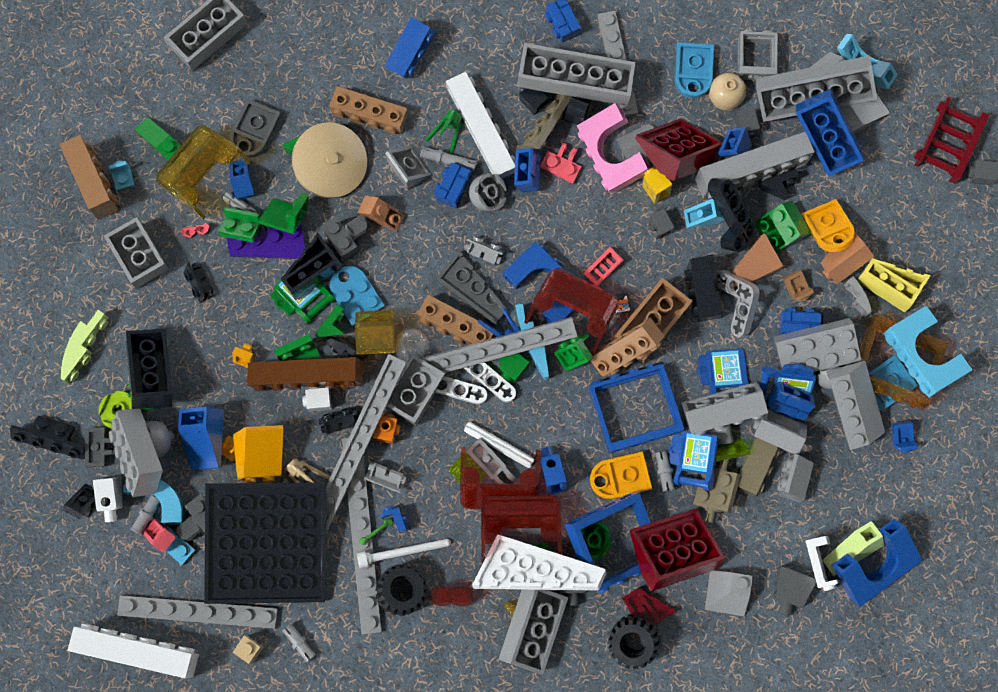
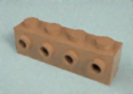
(368, 110)
(452, 322)
(627, 347)

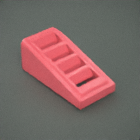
(619, 260)
(158, 535)

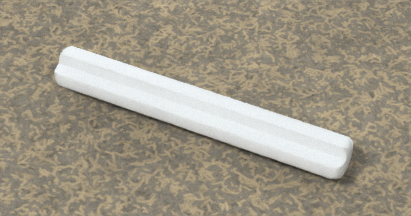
(499, 444)

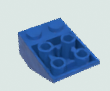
(202, 436)

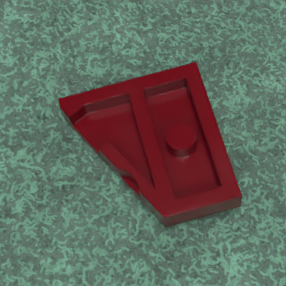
(644, 604)

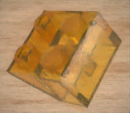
(375, 332)

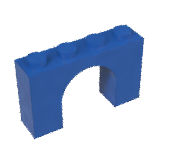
(532, 261)
(900, 559)

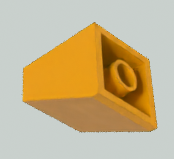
(258, 453)

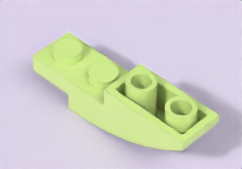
(76, 351)

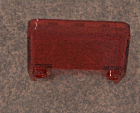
(579, 296)
(473, 492)
(521, 512)

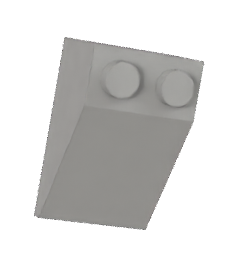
(864, 114)
(415, 389)

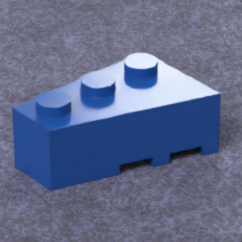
(410, 48)

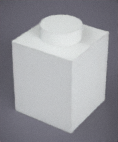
(317, 399)

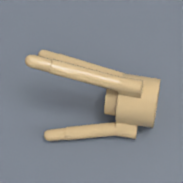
(298, 470)

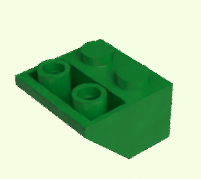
(783, 226)

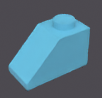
(703, 214)

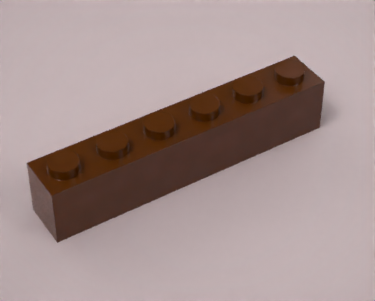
(305, 373)

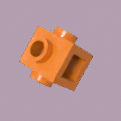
(389, 434)

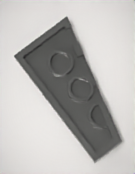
(468, 286)

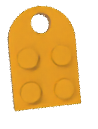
(828, 224)
(621, 476)

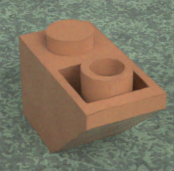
(380, 213)

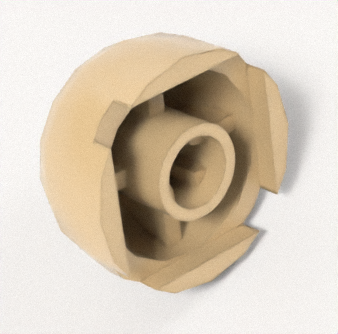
(727, 91)

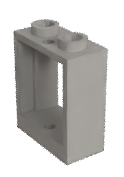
(765, 37)
(781, 431)

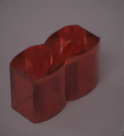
(458, 596)

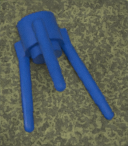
(497, 332)

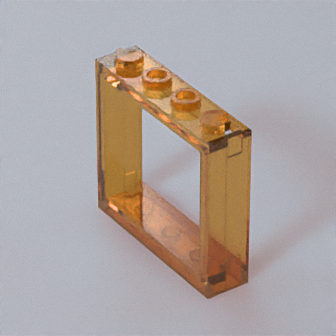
(882, 387)

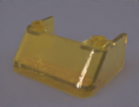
(193, 162)

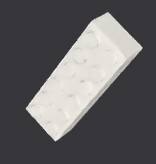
(129, 651)

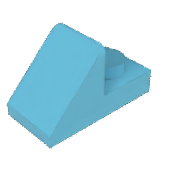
(179, 548)

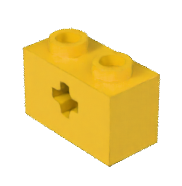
(656, 185)

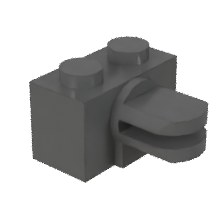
(343, 236)
(196, 522)

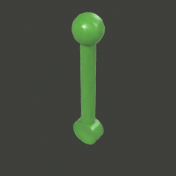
(387, 523)

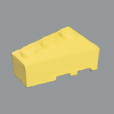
(892, 283)

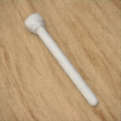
(365, 559)

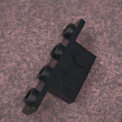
(49, 435)

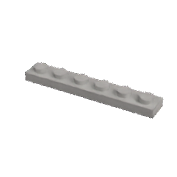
(614, 49)

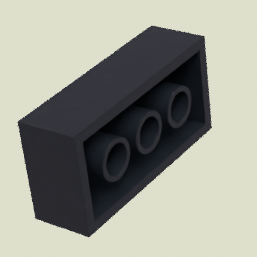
(148, 368)

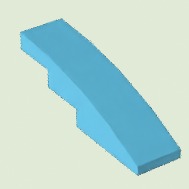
(537, 354)

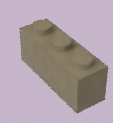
(757, 466)

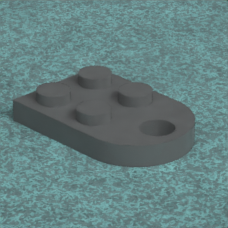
(254, 127)

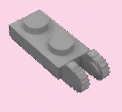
(488, 461)

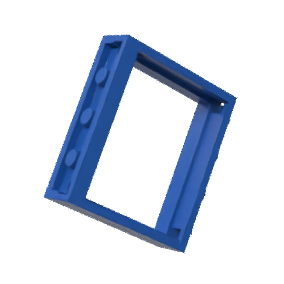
(636, 374)
(578, 542)

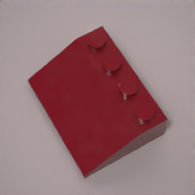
(679, 148)
(675, 549)

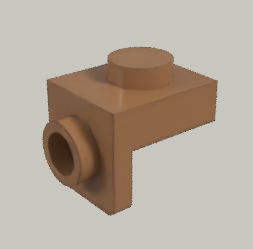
(797, 286)

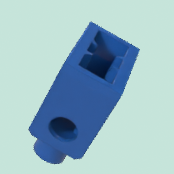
(553, 477)

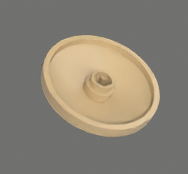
(329, 160)

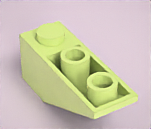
(857, 545)

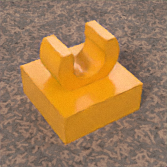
(243, 356)
(228, 448)

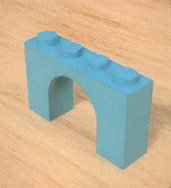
(929, 377)

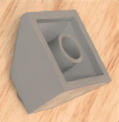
(728, 592)

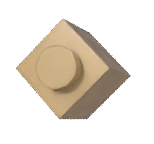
(248, 649)

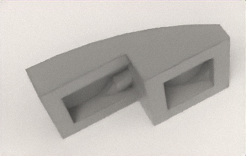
(861, 303)

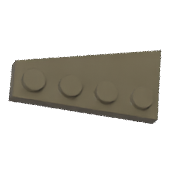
(545, 124)

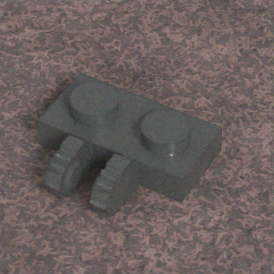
(96, 447)

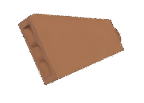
(758, 262)
(843, 263)

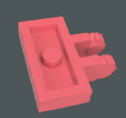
(560, 166)

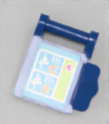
(722, 369)
(792, 375)
(696, 455)

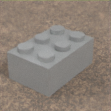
(136, 252)

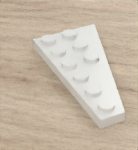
(524, 566)

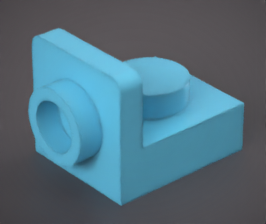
(122, 175)

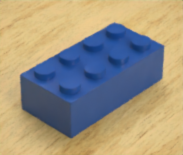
(829, 132)

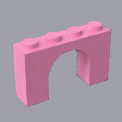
(594, 133)

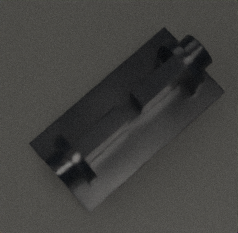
(194, 274)
(331, 421)

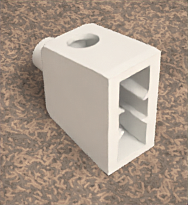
(112, 489)

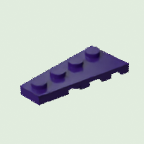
(270, 244)

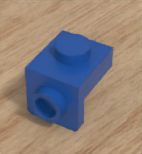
(903, 436)
(400, 520)

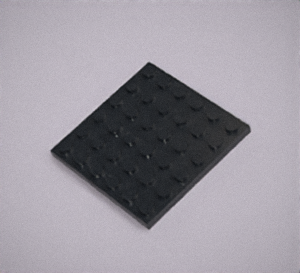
(265, 543)

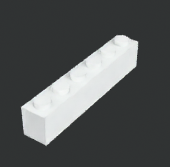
(480, 125)

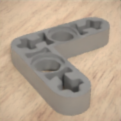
(744, 299)

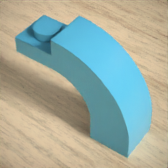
(883, 72)
(172, 505)

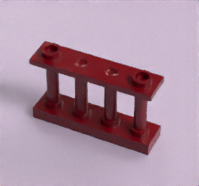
(970, 140)

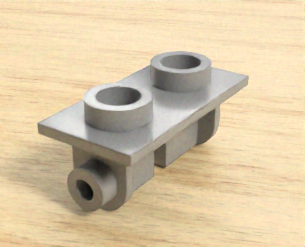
(478, 246)
(394, 480)

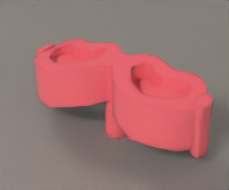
(191, 231)

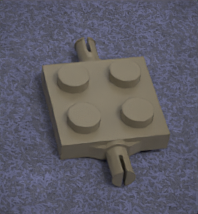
(723, 492)

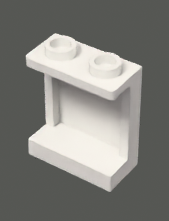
(817, 563)

